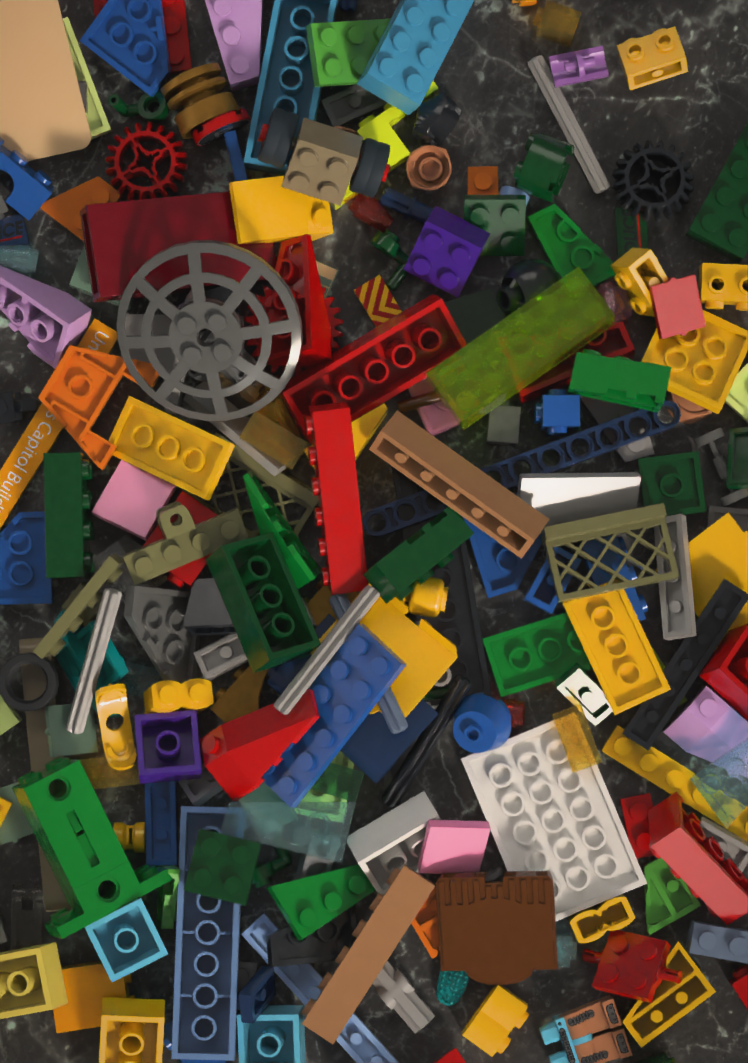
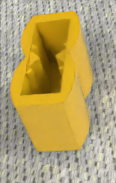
(174, 696)
(595, 921)
(495, 1020)

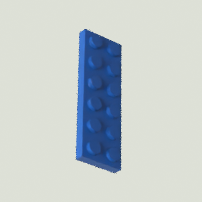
(344, 698)

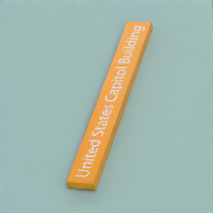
(42, 433)

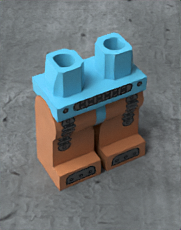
(577, 1035)

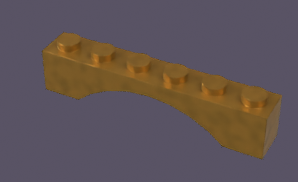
(245, 692)

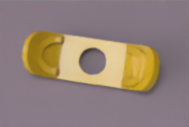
(119, 742)

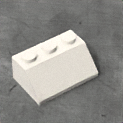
(392, 840)

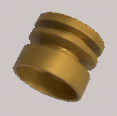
(197, 94)

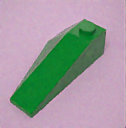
(270, 519)

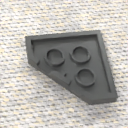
(157, 622)

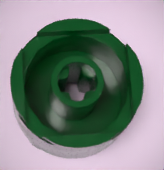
(544, 166)

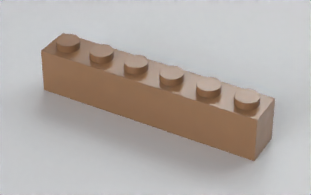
(459, 484)
(368, 953)

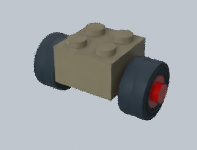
(322, 157)

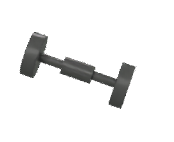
(720, 464)

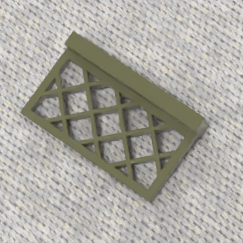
(282, 482)
(604, 526)

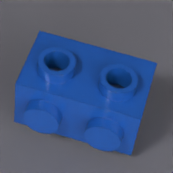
(557, 412)

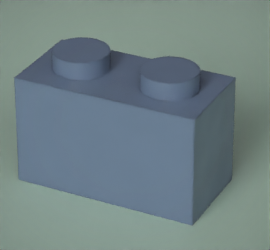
(717, 941)

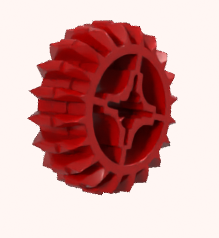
(132, 140)

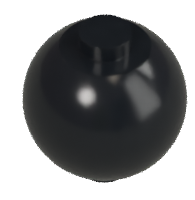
(524, 282)

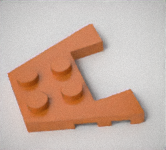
(81, 390)

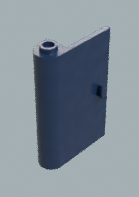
(372, 744)

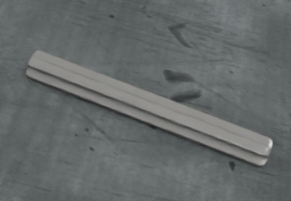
(569, 125)
(326, 650)
(93, 660)

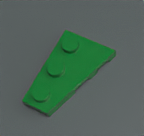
(568, 246)
(320, 898)

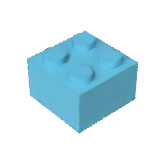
(126, 940)
(273, 1037)

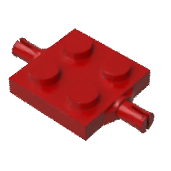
(631, 965)

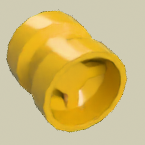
(123, 834)

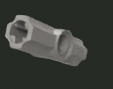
(400, 995)

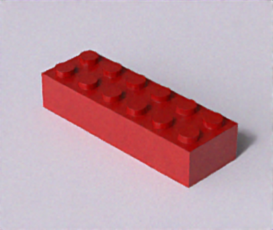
(377, 363)

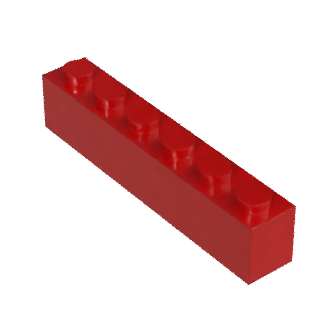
(338, 497)

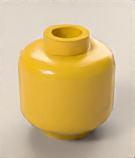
(427, 598)

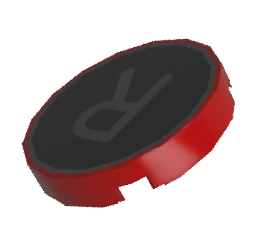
(216, 127)

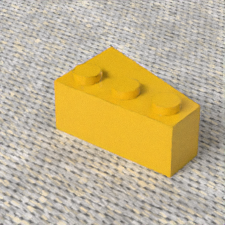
(670, 999)

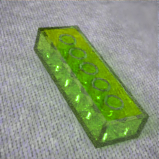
(521, 348)

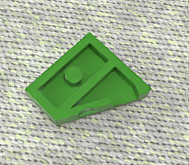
(665, 896)
(168, 899)

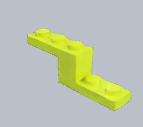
(381, 130)

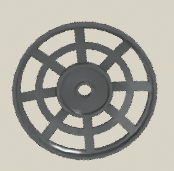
(216, 317)

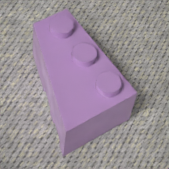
(239, 39)

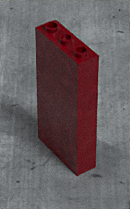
(129, 233)

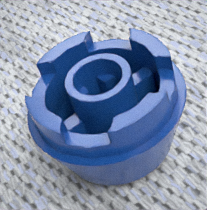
(481, 723)

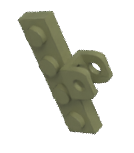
(182, 541)
(80, 607)

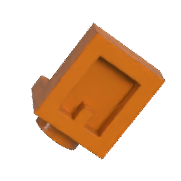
(482, 180)

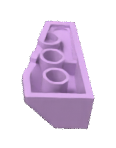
(42, 314)
(707, 726)

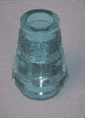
(19, 258)

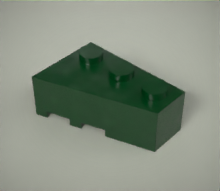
(418, 555)

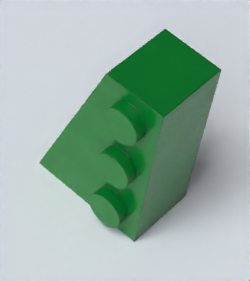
(619, 380)

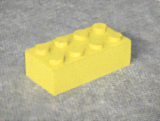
(31, 980)

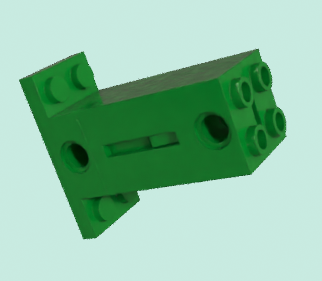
(80, 846)

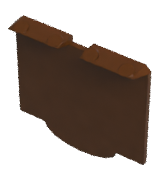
(497, 927)

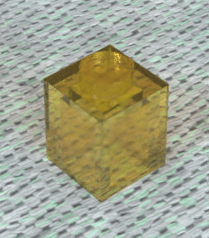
(557, 23)

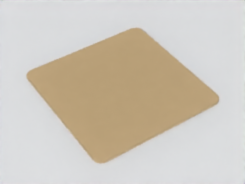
(38, 82)

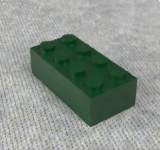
(724, 213)
(68, 515)
(263, 602)

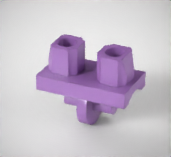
(578, 66)

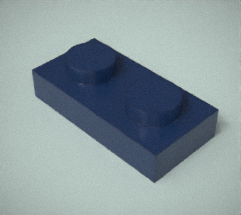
(256, 994)

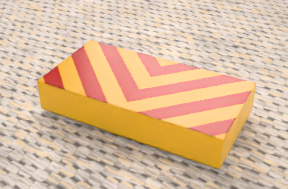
(377, 301)

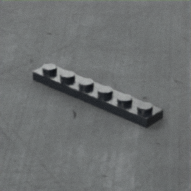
(687, 663)

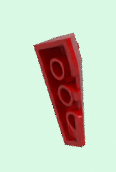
(299, 270)
(249, 745)

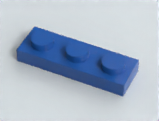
(161, 823)

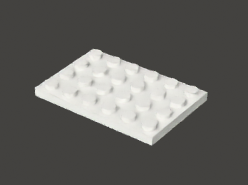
(554, 819)

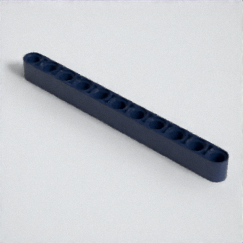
(533, 458)

